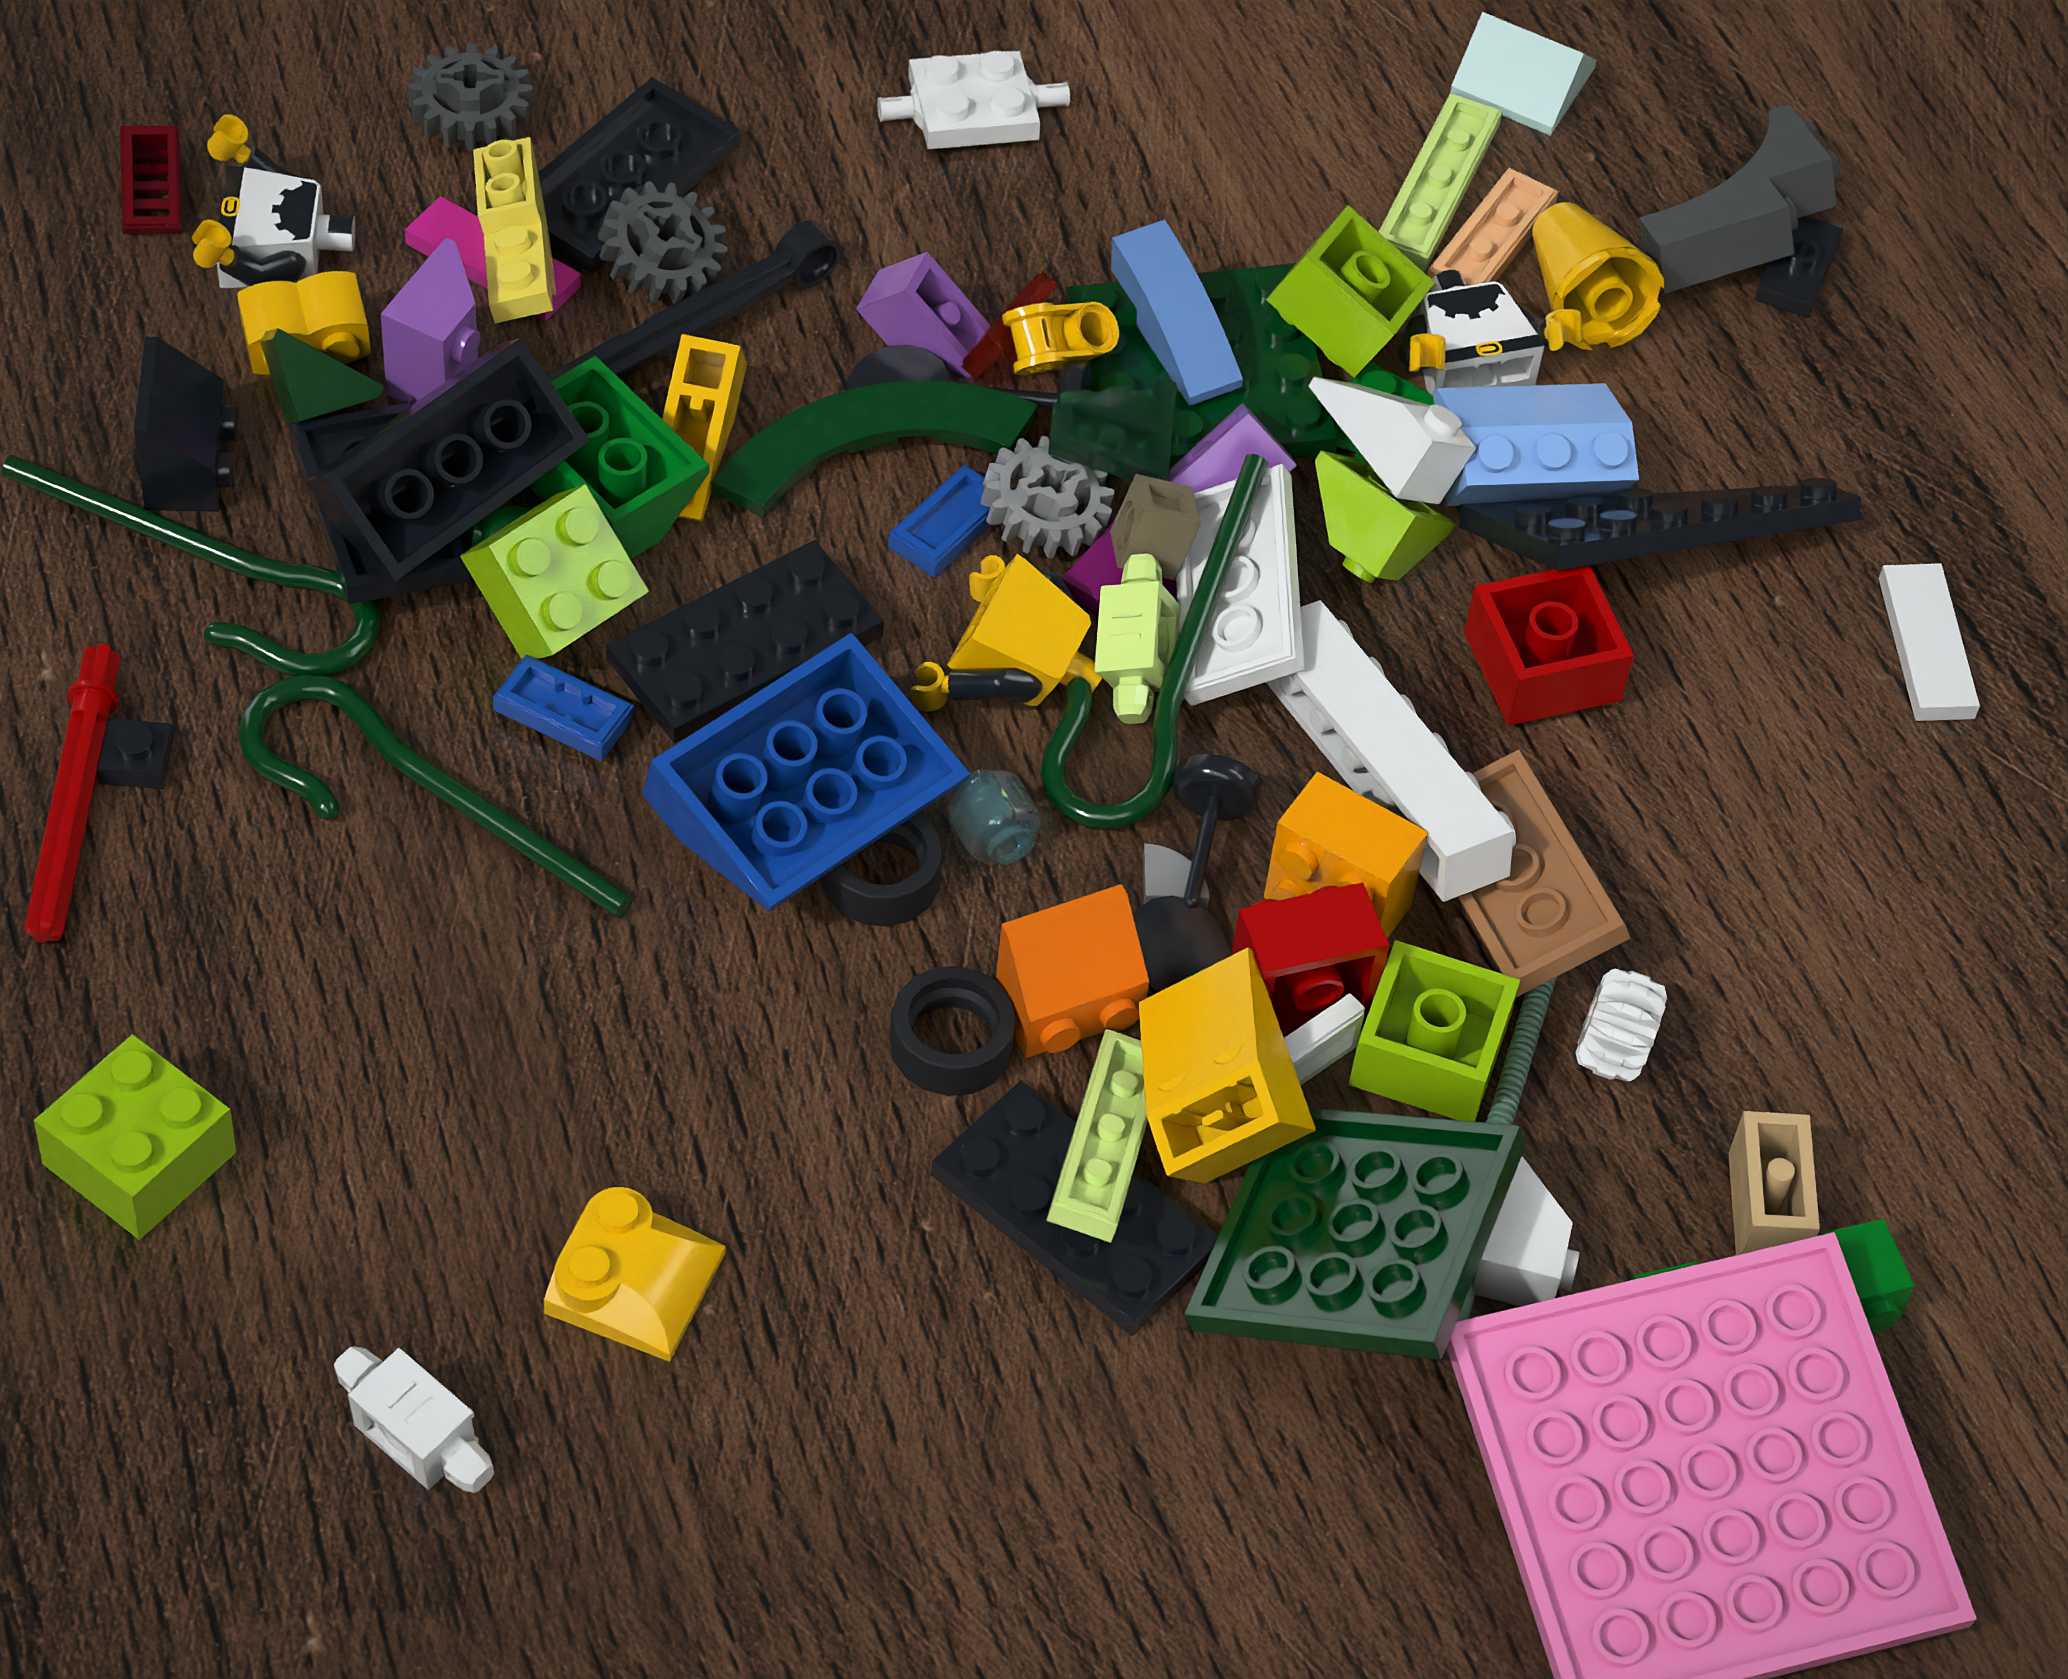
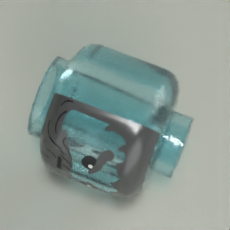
(995, 817)

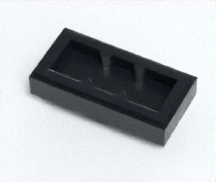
(1796, 279)

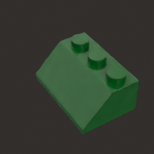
(633, 461)

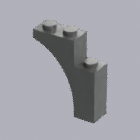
(1749, 214)

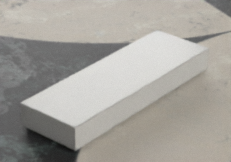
(1928, 642)

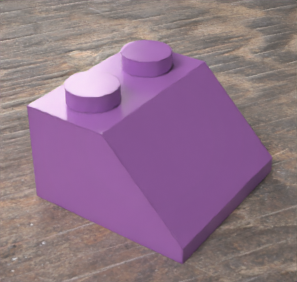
(429, 327)

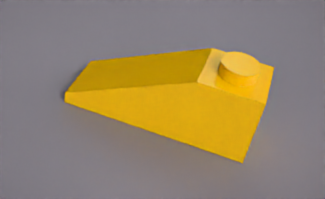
(704, 405)

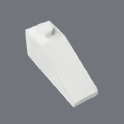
(1406, 442)

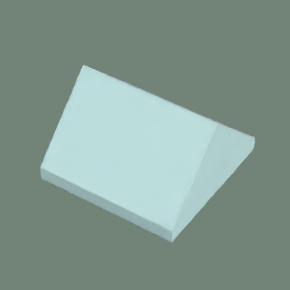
(1521, 73)

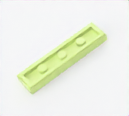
(1440, 178)
(1103, 1141)

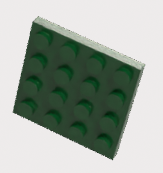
(1270, 353)
(1359, 1234)

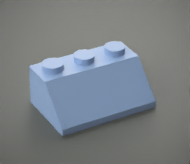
(1541, 443)

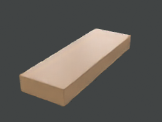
(1496, 229)

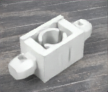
(413, 1419)

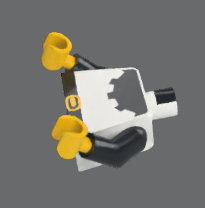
(267, 220)
(1481, 336)

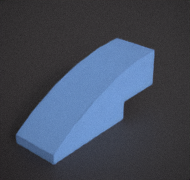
(1175, 312)

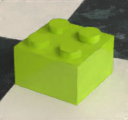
(1350, 291)
(554, 573)
(1434, 1032)
(135, 1136)

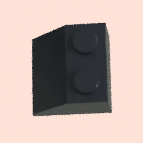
(182, 431)

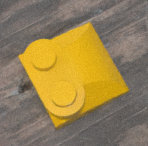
(632, 1273)

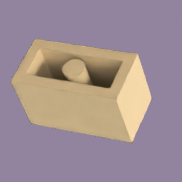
(1772, 1181)

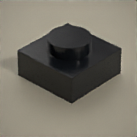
(135, 753)

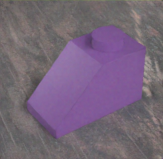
(923, 309)
(1223, 450)

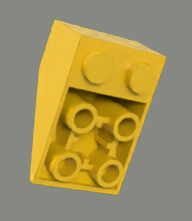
(1218, 1072)

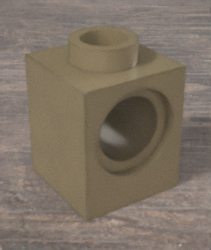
(1157, 521)

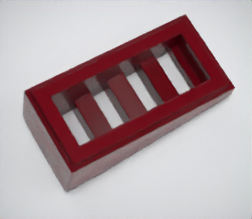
(150, 143)

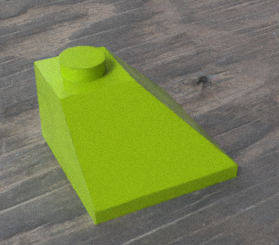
(1371, 525)

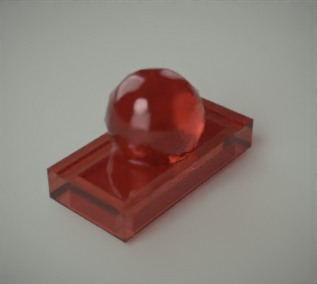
(999, 337)

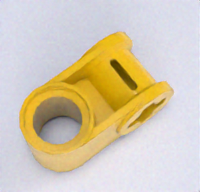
(1054, 335)

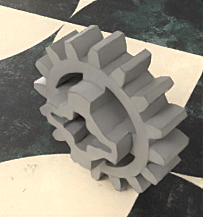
(1046, 499)

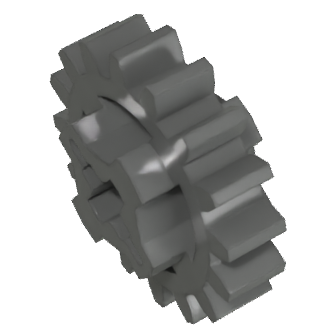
(470, 96)
(662, 242)

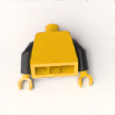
(1016, 642)

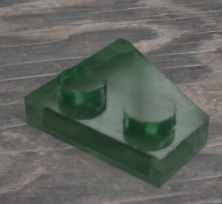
(1116, 429)

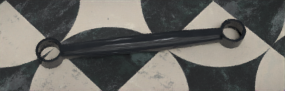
(802, 256)

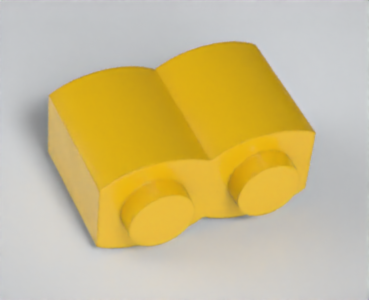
(317, 310)

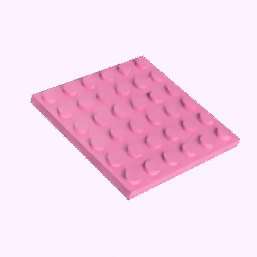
(1708, 1472)

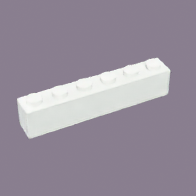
(1393, 756)

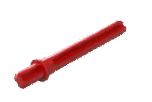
(91, 703)

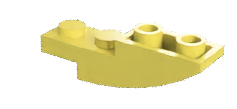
(513, 230)

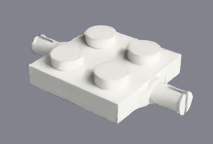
(973, 100)

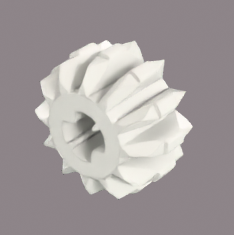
(1621, 1025)

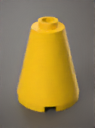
(1597, 274)

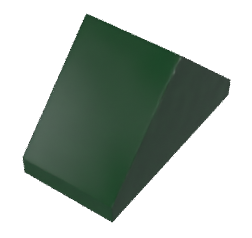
(311, 381)

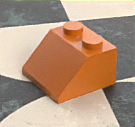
(1072, 971)

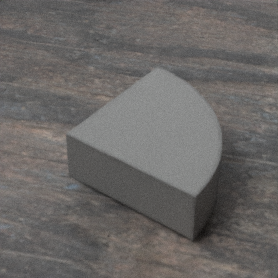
(1167, 874)

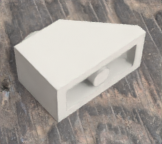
(1527, 1246)

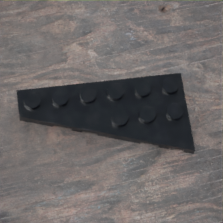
(1647, 523)

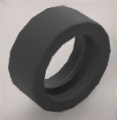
(898, 901)
(963, 990)

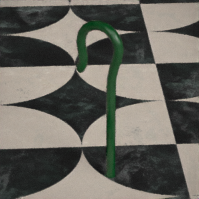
(225, 556)
(1172, 688)
(414, 767)

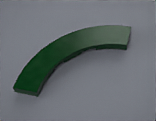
(867, 419)

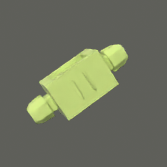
(1136, 637)

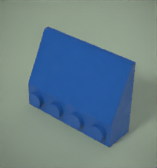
(802, 774)

